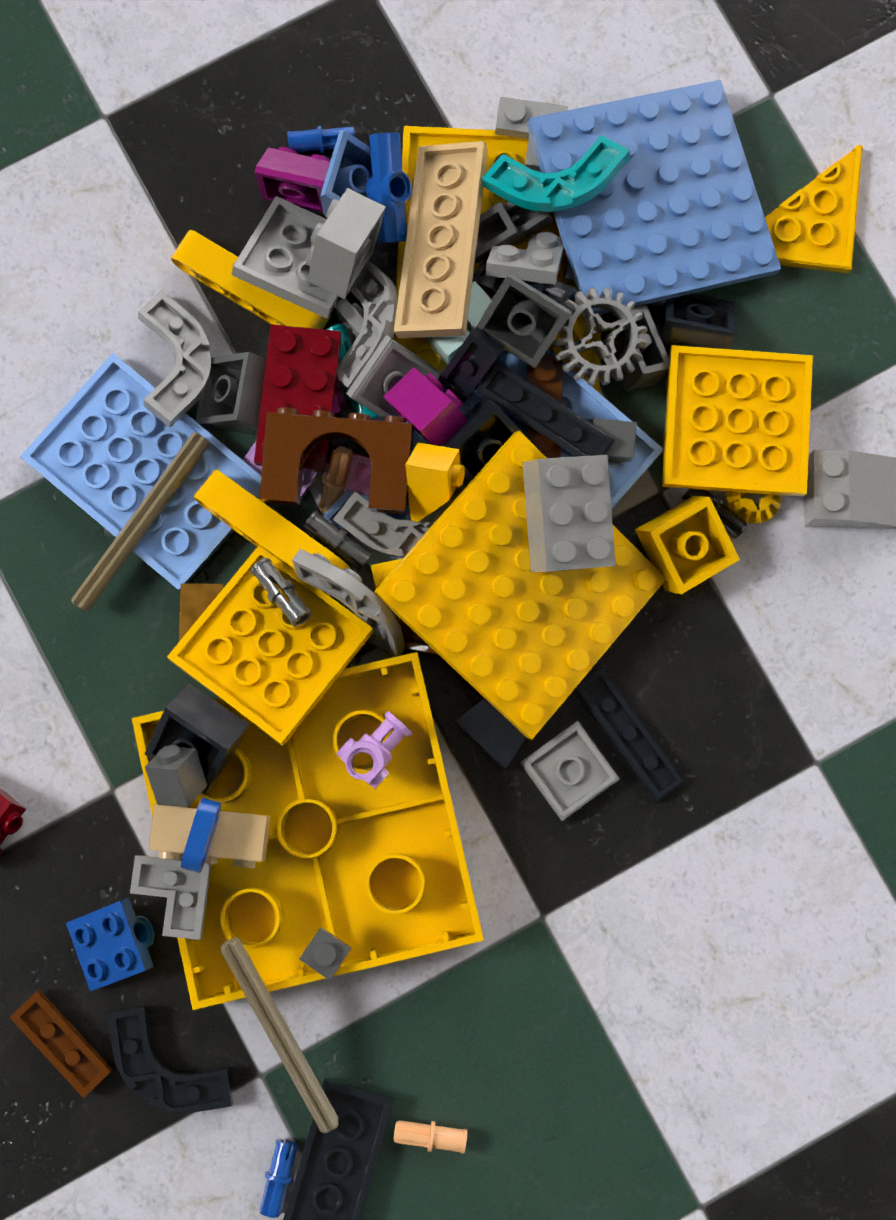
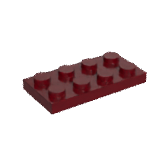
(302, 377)

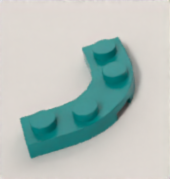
(561, 189)

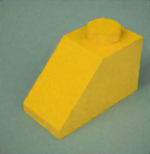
(432, 478)

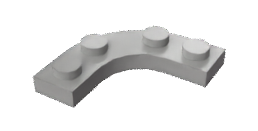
(379, 302)
(191, 353)
(383, 532)
(348, 588)

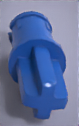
(315, 139)
(278, 1178)

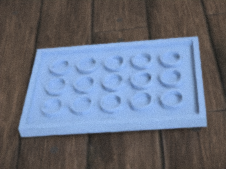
(112, 452)

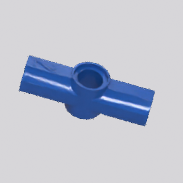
(389, 186)

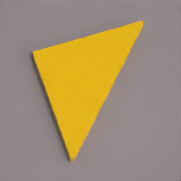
(819, 221)

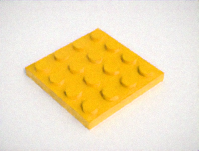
(737, 421)
(262, 663)

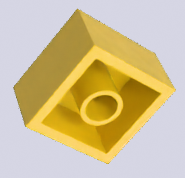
(688, 544)

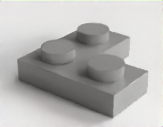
(513, 120)
(536, 264)
(184, 892)

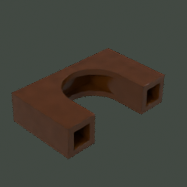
(293, 436)

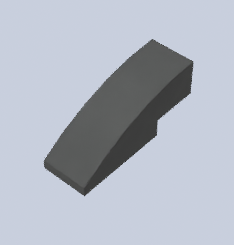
(508, 226)

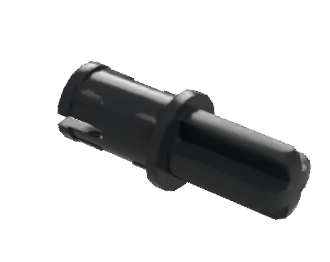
(732, 522)

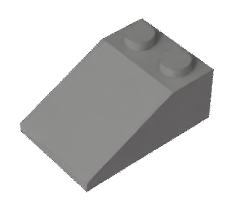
(850, 490)

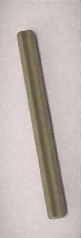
(140, 522)
(279, 1034)

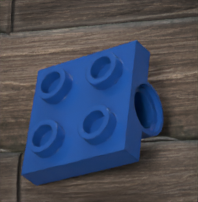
(112, 943)

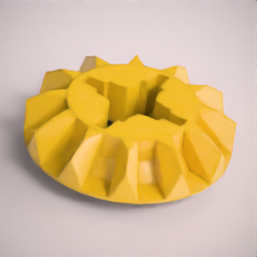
(748, 511)

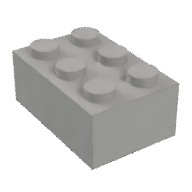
(569, 513)

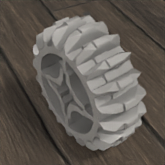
(625, 322)

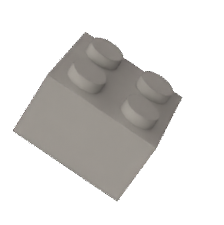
(344, 242)

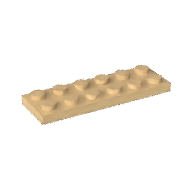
(441, 241)

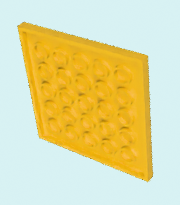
(508, 629)

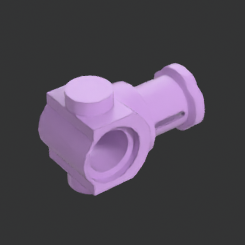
(373, 746)

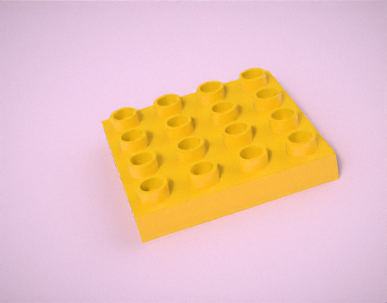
(339, 855)

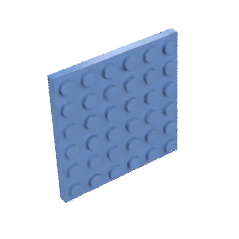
(676, 212)

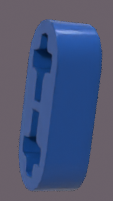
(201, 835)

